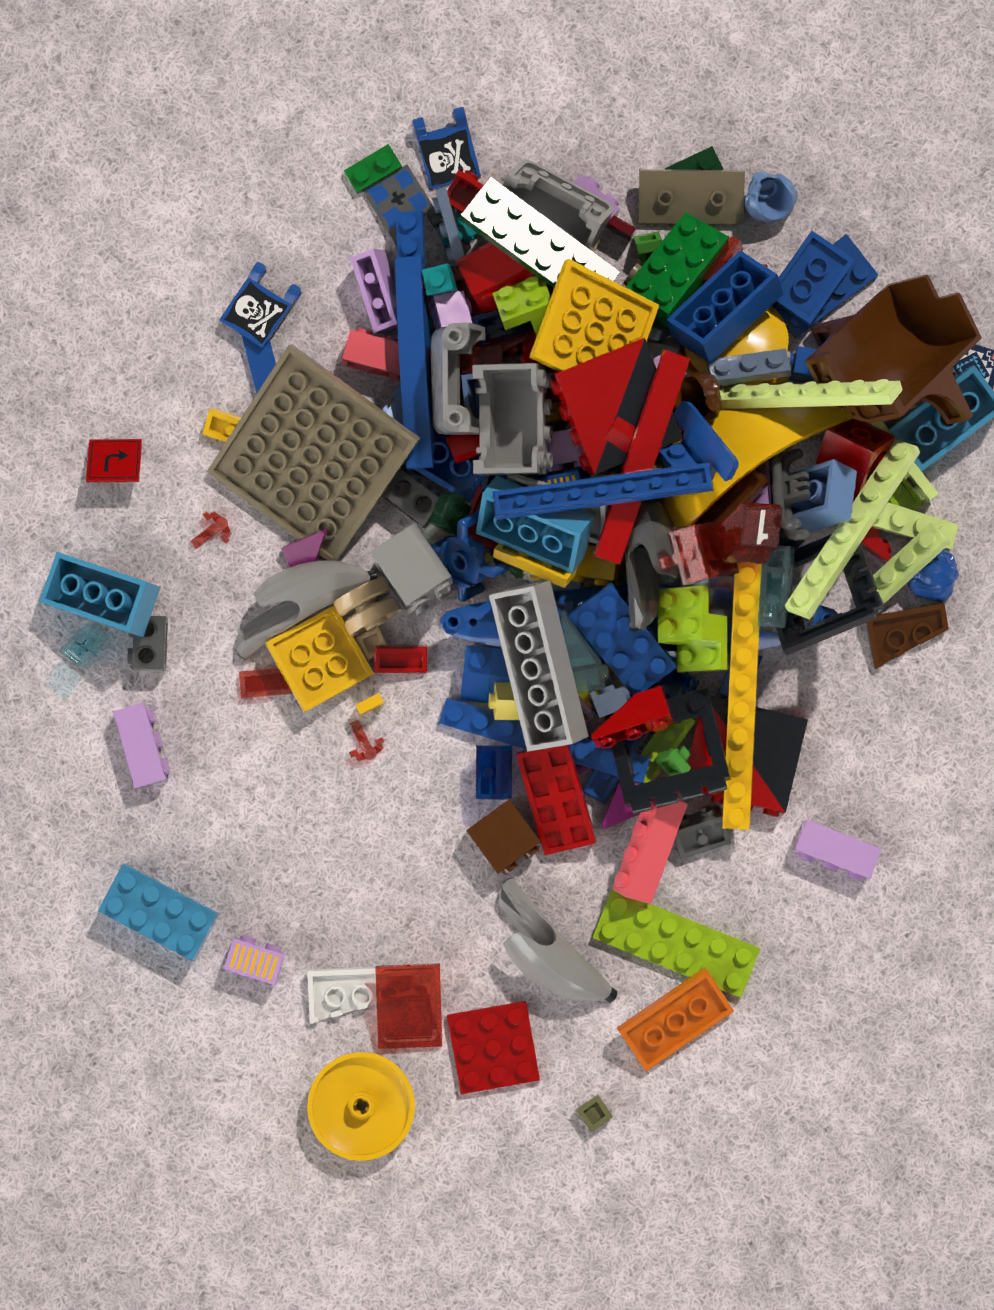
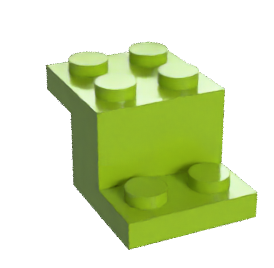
(523, 303)
(687, 623)

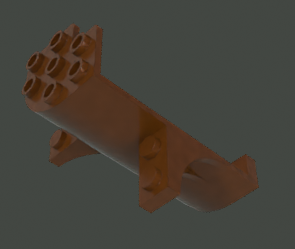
(900, 337)

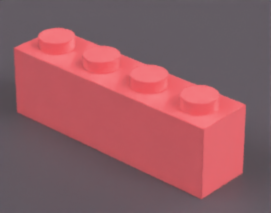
(372, 354)
(648, 851)

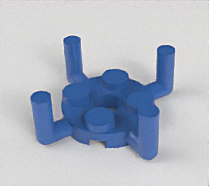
(474, 566)

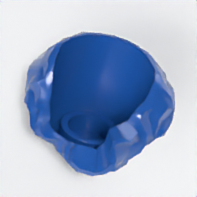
(936, 578)

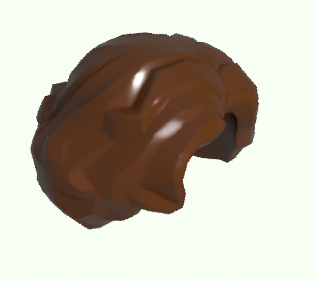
(703, 393)

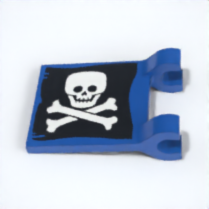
(446, 150)

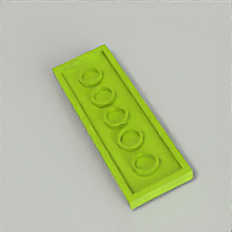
(675, 942)

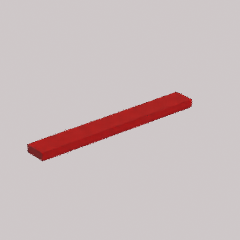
(643, 451)

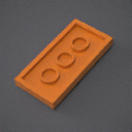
(675, 1019)

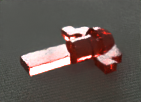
(220, 524)
(368, 751)

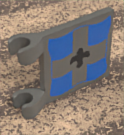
(399, 194)

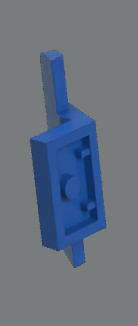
(698, 445)

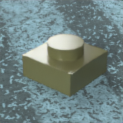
(594, 1113)

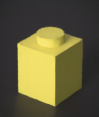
(503, 702)

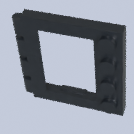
(863, 591)
(689, 783)

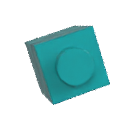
(440, 280)

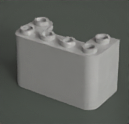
(513, 419)
(412, 570)

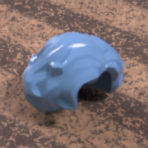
(770, 197)

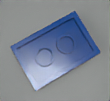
(812, 277)

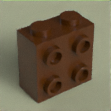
(504, 837)

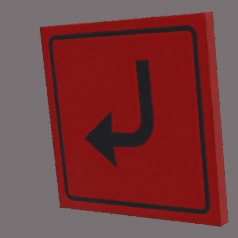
(114, 460)

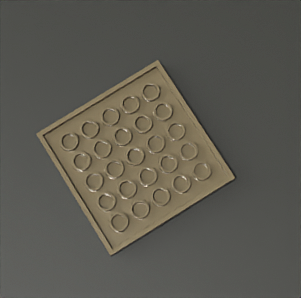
(313, 453)

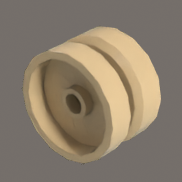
(369, 610)

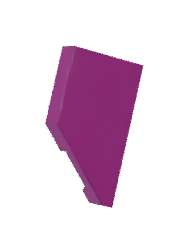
(304, 549)

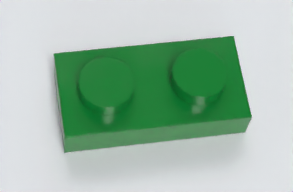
(372, 168)

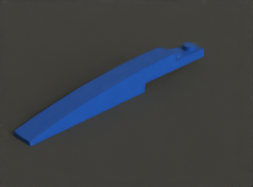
(414, 336)

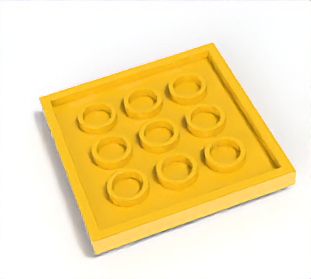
(589, 318)

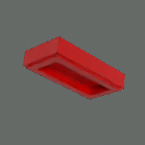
(400, 659)

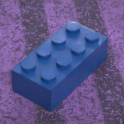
(725, 306)

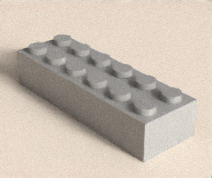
(538, 666)

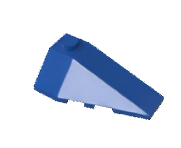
(481, 671)

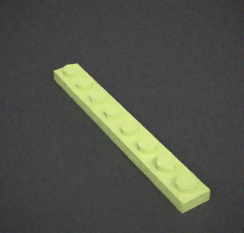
(810, 394)
(850, 534)

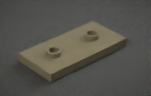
(705, 194)

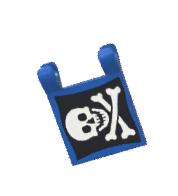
(256, 310)

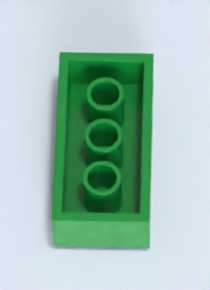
(678, 265)

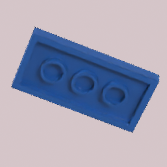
(855, 279)
(631, 655)

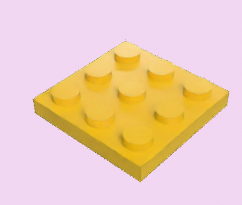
(319, 659)

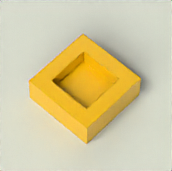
(370, 704)

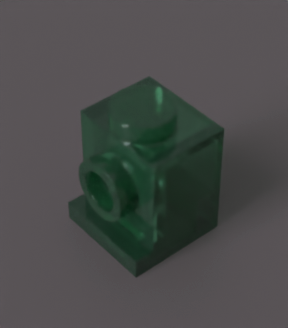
(449, 511)

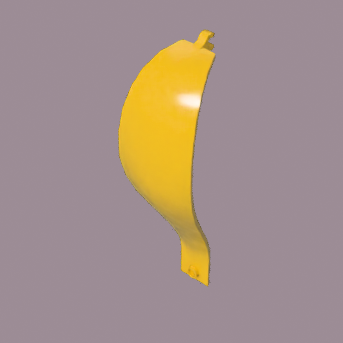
(753, 438)

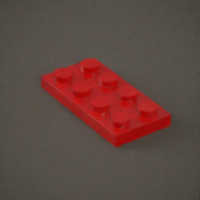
(556, 799)

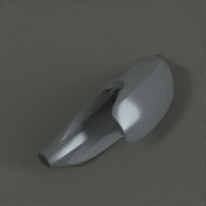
(642, 564)

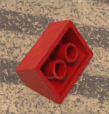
(489, 271)

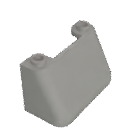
(560, 201)
(446, 347)

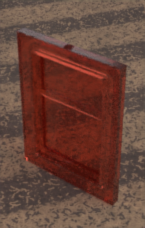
(408, 1006)

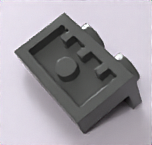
(701, 832)

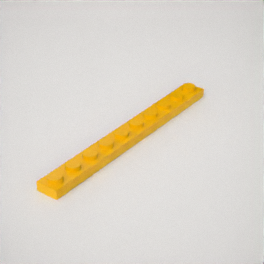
(742, 696)

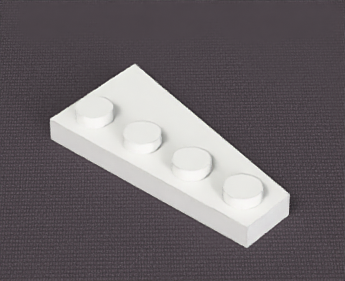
(340, 991)

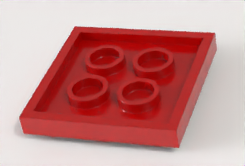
(493, 1047)

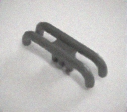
(789, 490)

